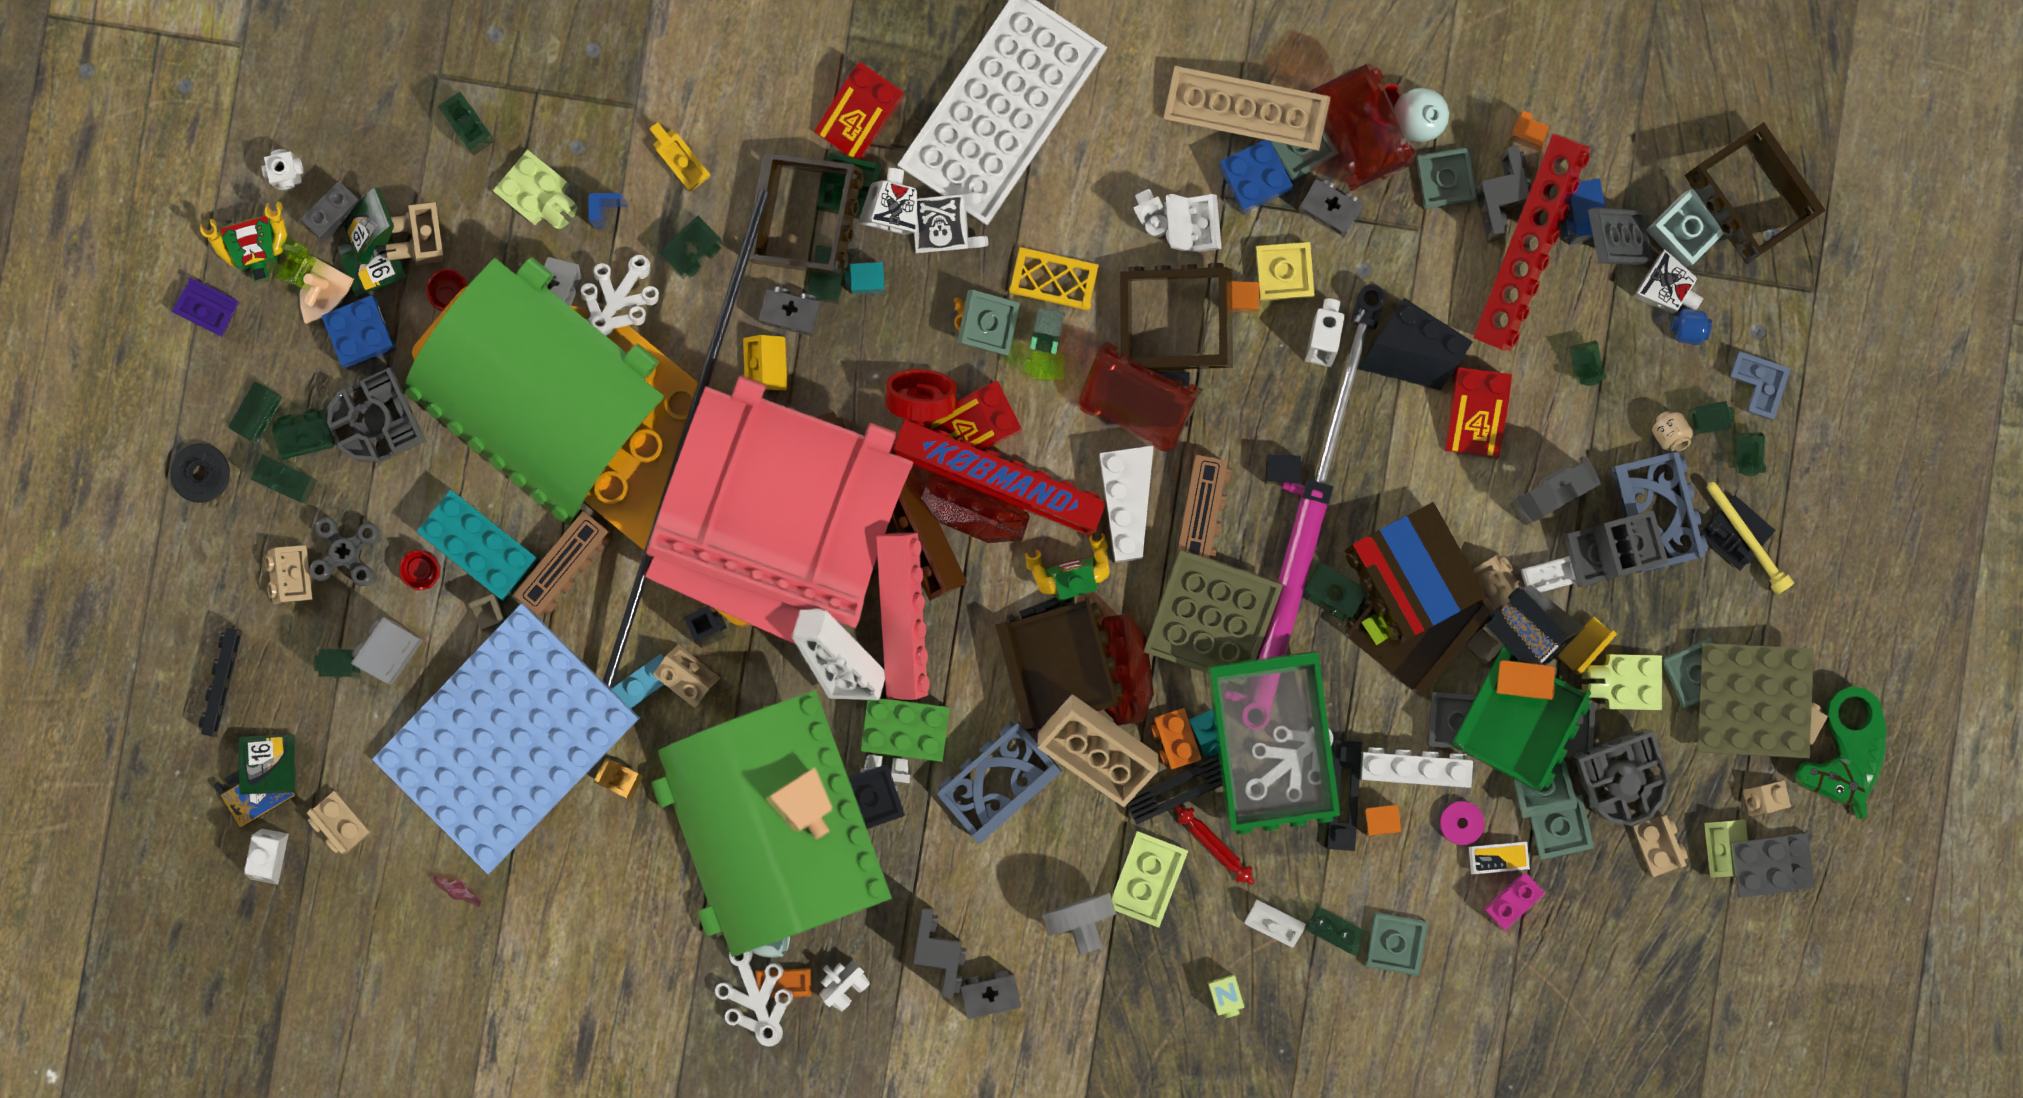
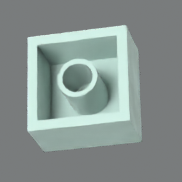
(1686, 229)

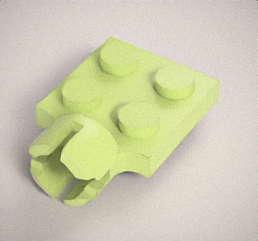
(536, 192)
(1627, 682)

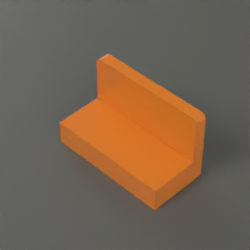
(1526, 679)

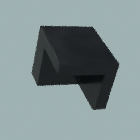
(1282, 469)

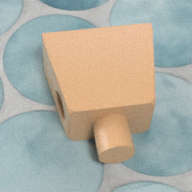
(803, 804)

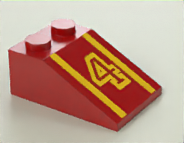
(859, 111)
(1478, 412)
(981, 418)

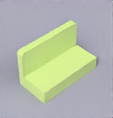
(1718, 840)

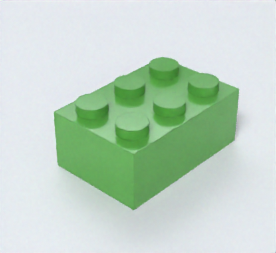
(905, 729)

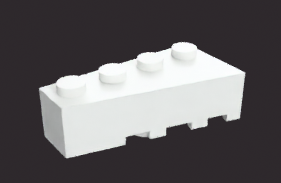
(1126, 495)
(837, 658)

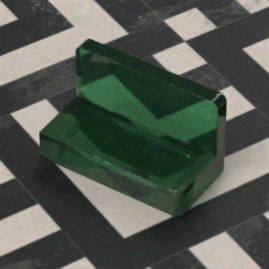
(825, 286)
(255, 412)

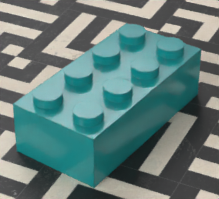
(478, 545)

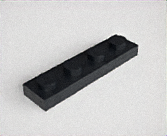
(217, 693)

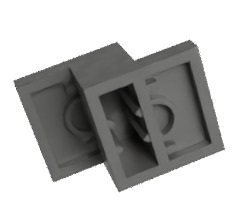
(1503, 193)
(1616, 548)
(1772, 865)
(939, 952)

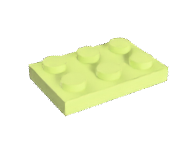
(1148, 879)

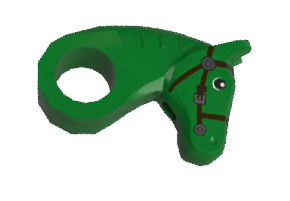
(1860, 754)

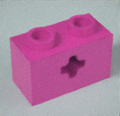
(1513, 901)

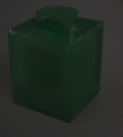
(1047, 330)
(1712, 418)

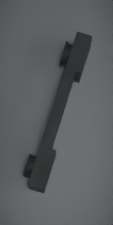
(1346, 755)
(1144, 806)

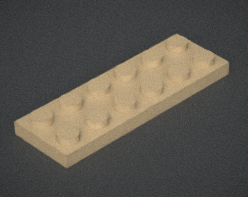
(1247, 108)

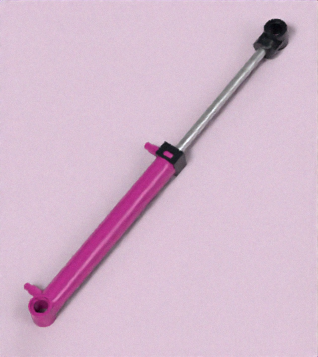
(1315, 495)

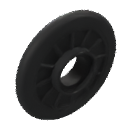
(184, 465)

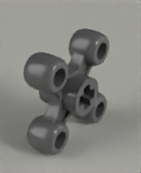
(354, 544)

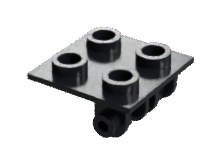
(1726, 539)

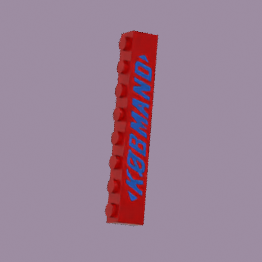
(998, 477)

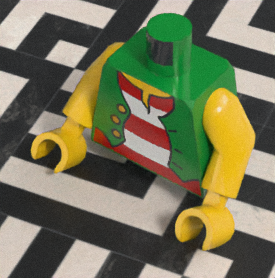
(250, 242)
(1074, 576)

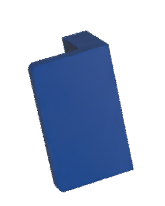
(597, 206)

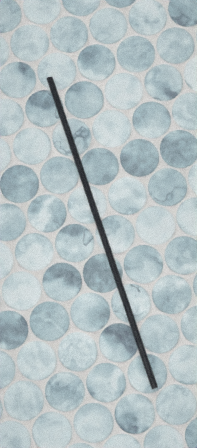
(703, 382)

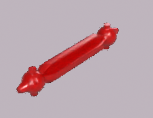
(1214, 845)

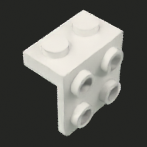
(1192, 223)

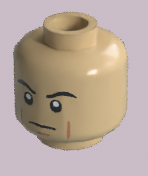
(1672, 431)

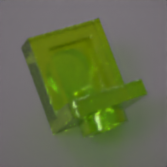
(296, 265)
(1045, 366)

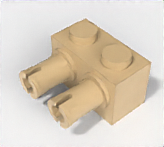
(423, 225)

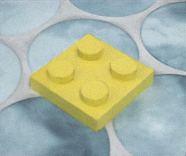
(1285, 271)

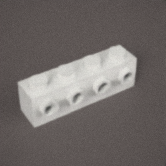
(1416, 769)

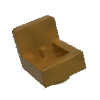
(618, 778)

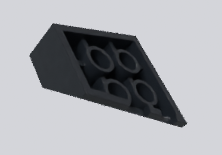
(1416, 348)

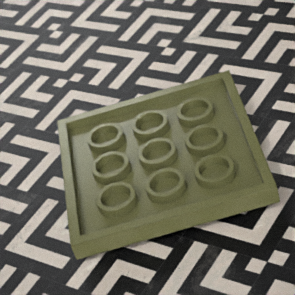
(1211, 613)
(1755, 700)

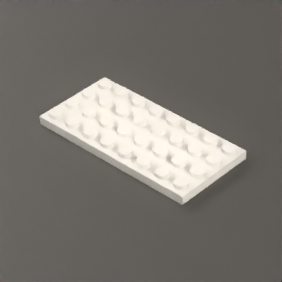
(1002, 106)

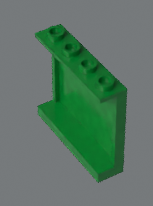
(1521, 732)

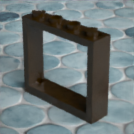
(1780, 170)
(769, 181)
(1187, 271)

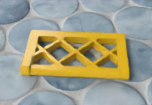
(1046, 258)

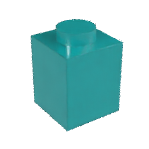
(866, 278)

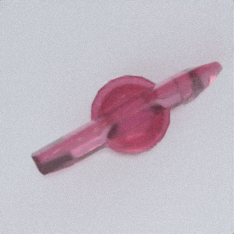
(457, 890)

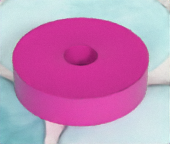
(1470, 832)

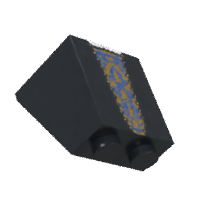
(1533, 626)

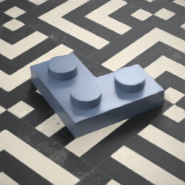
(1768, 382)

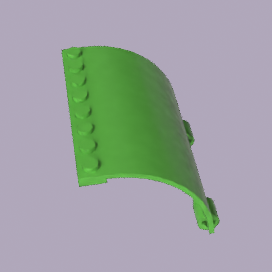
(532, 385)
(750, 862)

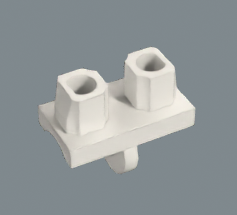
(1151, 214)
(899, 768)
(839, 981)

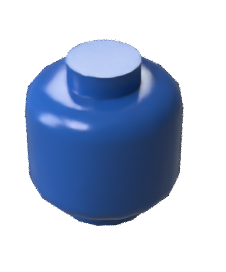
(1691, 326)

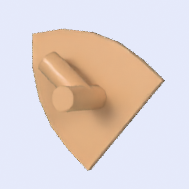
(322, 291)

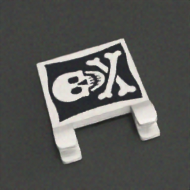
(944, 223)

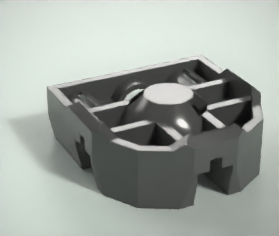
(400, 434)
(1555, 491)
(1648, 793)

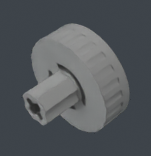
(1081, 920)

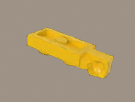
(679, 158)

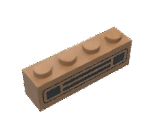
(1202, 506)
(562, 564)

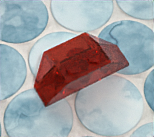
(973, 511)
(1133, 669)

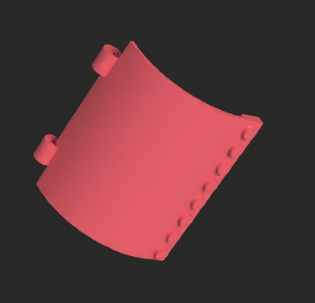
(780, 501)

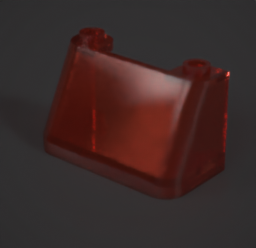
(1366, 127)
(1137, 398)

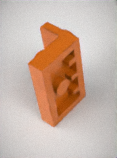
(1176, 739)

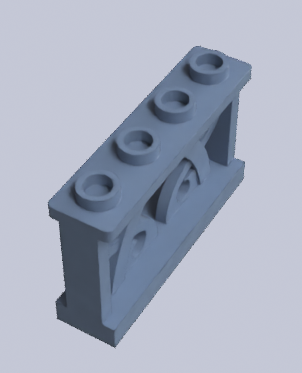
(1629, 487)
(990, 818)

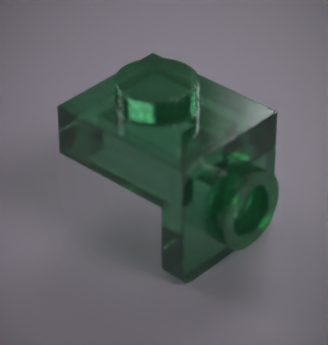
(1587, 363)
(1749, 453)

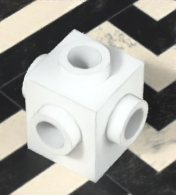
(289, 175)

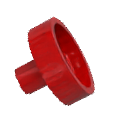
(920, 395)

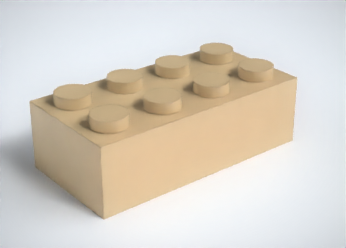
(1098, 751)

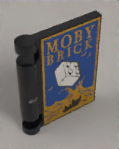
(250, 806)

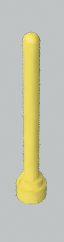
(1779, 580)

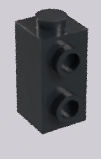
(706, 626)

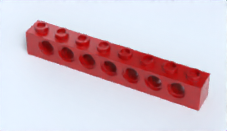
(1519, 251)

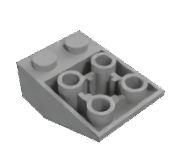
(386, 650)

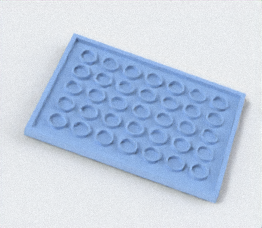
(505, 738)

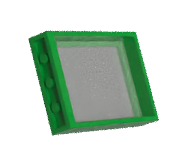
(1273, 742)

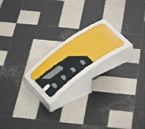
(1499, 857)

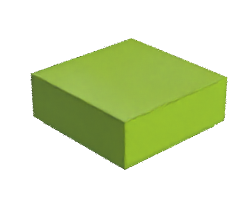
(1376, 628)

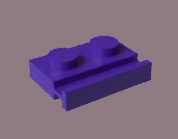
(206, 307)

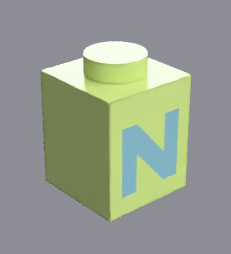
(1226, 996)

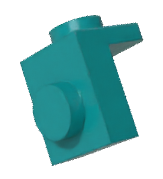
(1205, 733)

